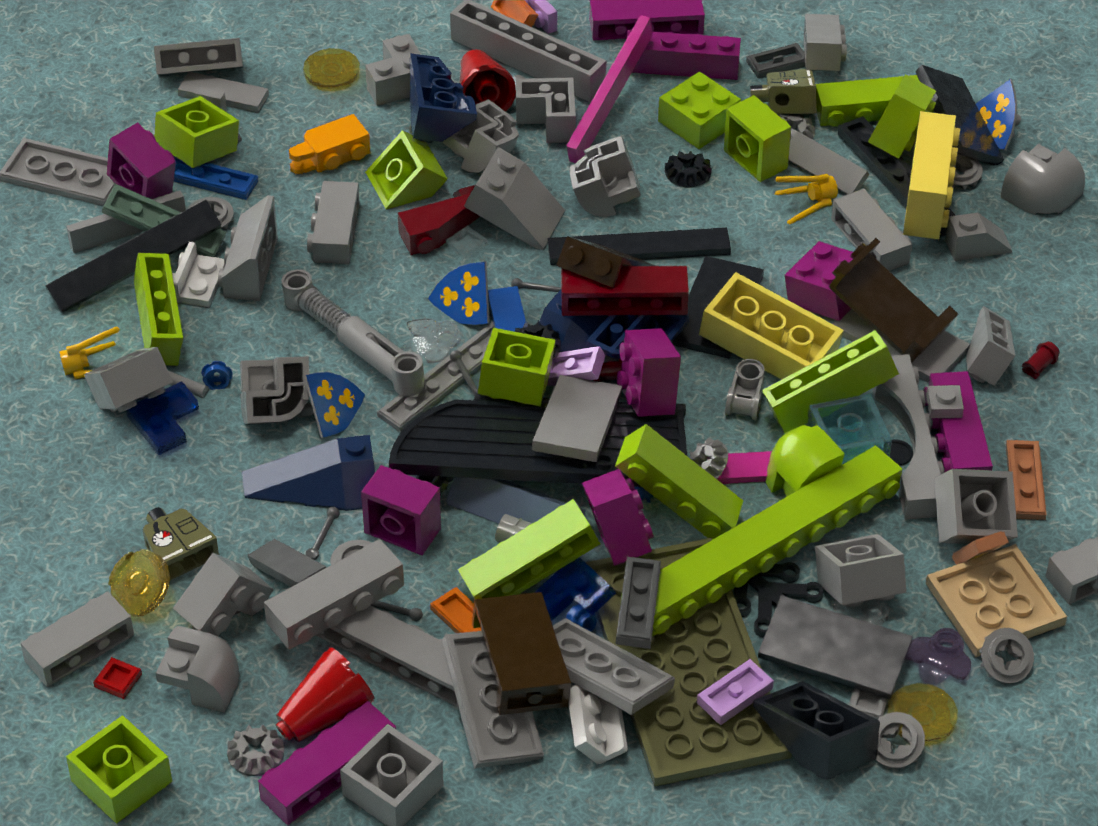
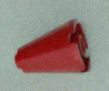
(486, 80)
(322, 697)

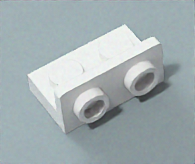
(196, 277)
(596, 726)

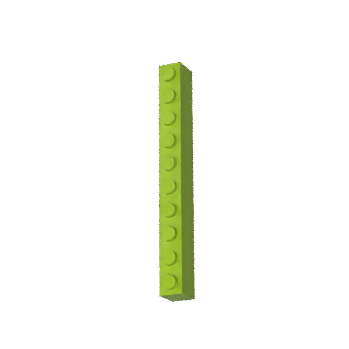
(773, 535)

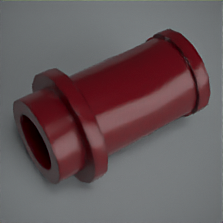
(1045, 354)
(609, 371)

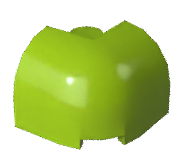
(801, 458)

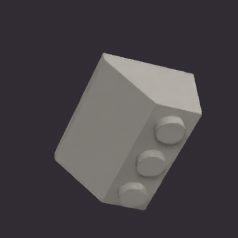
(250, 252)

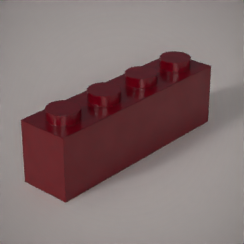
(636, 292)

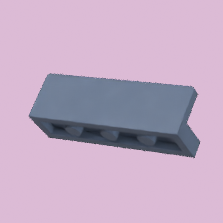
(498, 497)

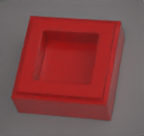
(117, 678)

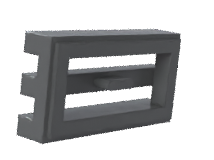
(779, 63)

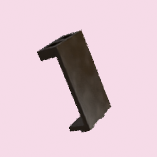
(595, 260)
(888, 303)
(523, 653)

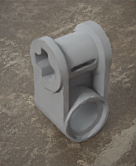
(746, 389)

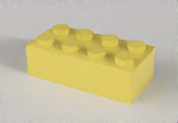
(932, 175)
(767, 328)

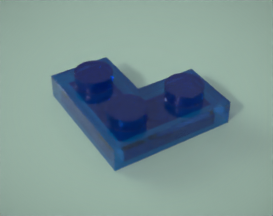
(157, 417)
(578, 584)

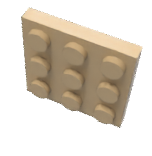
(993, 595)

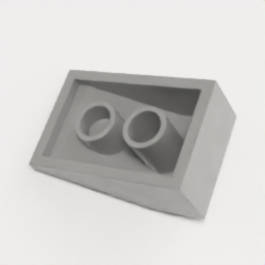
(515, 200)

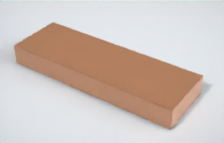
(1025, 463)

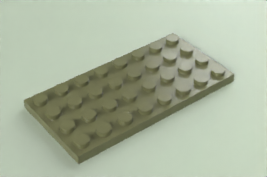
(673, 730)

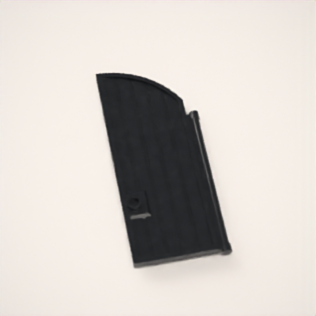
(496, 438)

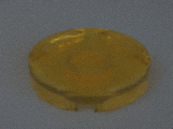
(331, 69)
(139, 582)
(930, 707)

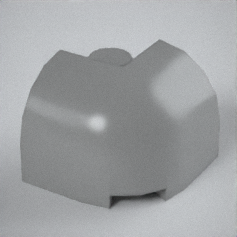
(483, 136)
(605, 178)
(1044, 181)
(273, 389)
(201, 665)

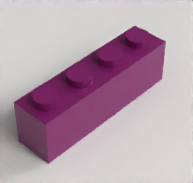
(615, 17)
(689, 54)
(962, 438)
(315, 769)

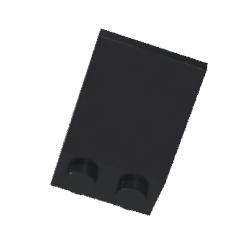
(820, 729)

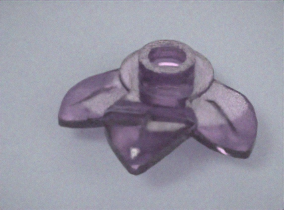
(939, 661)

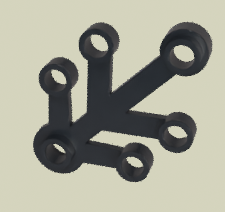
(770, 592)

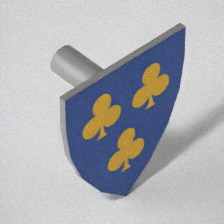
(1000, 113)
(464, 294)
(332, 401)

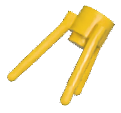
(821, 188)
(75, 356)

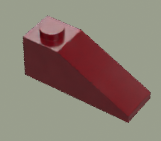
(434, 223)

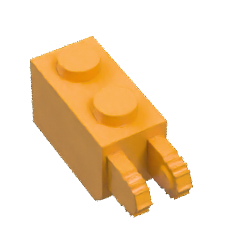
(330, 146)

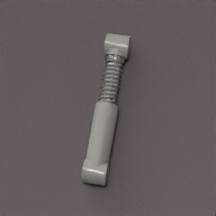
(401, 367)

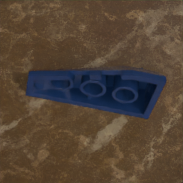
(437, 102)
(319, 475)

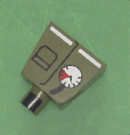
(788, 92)
(178, 540)

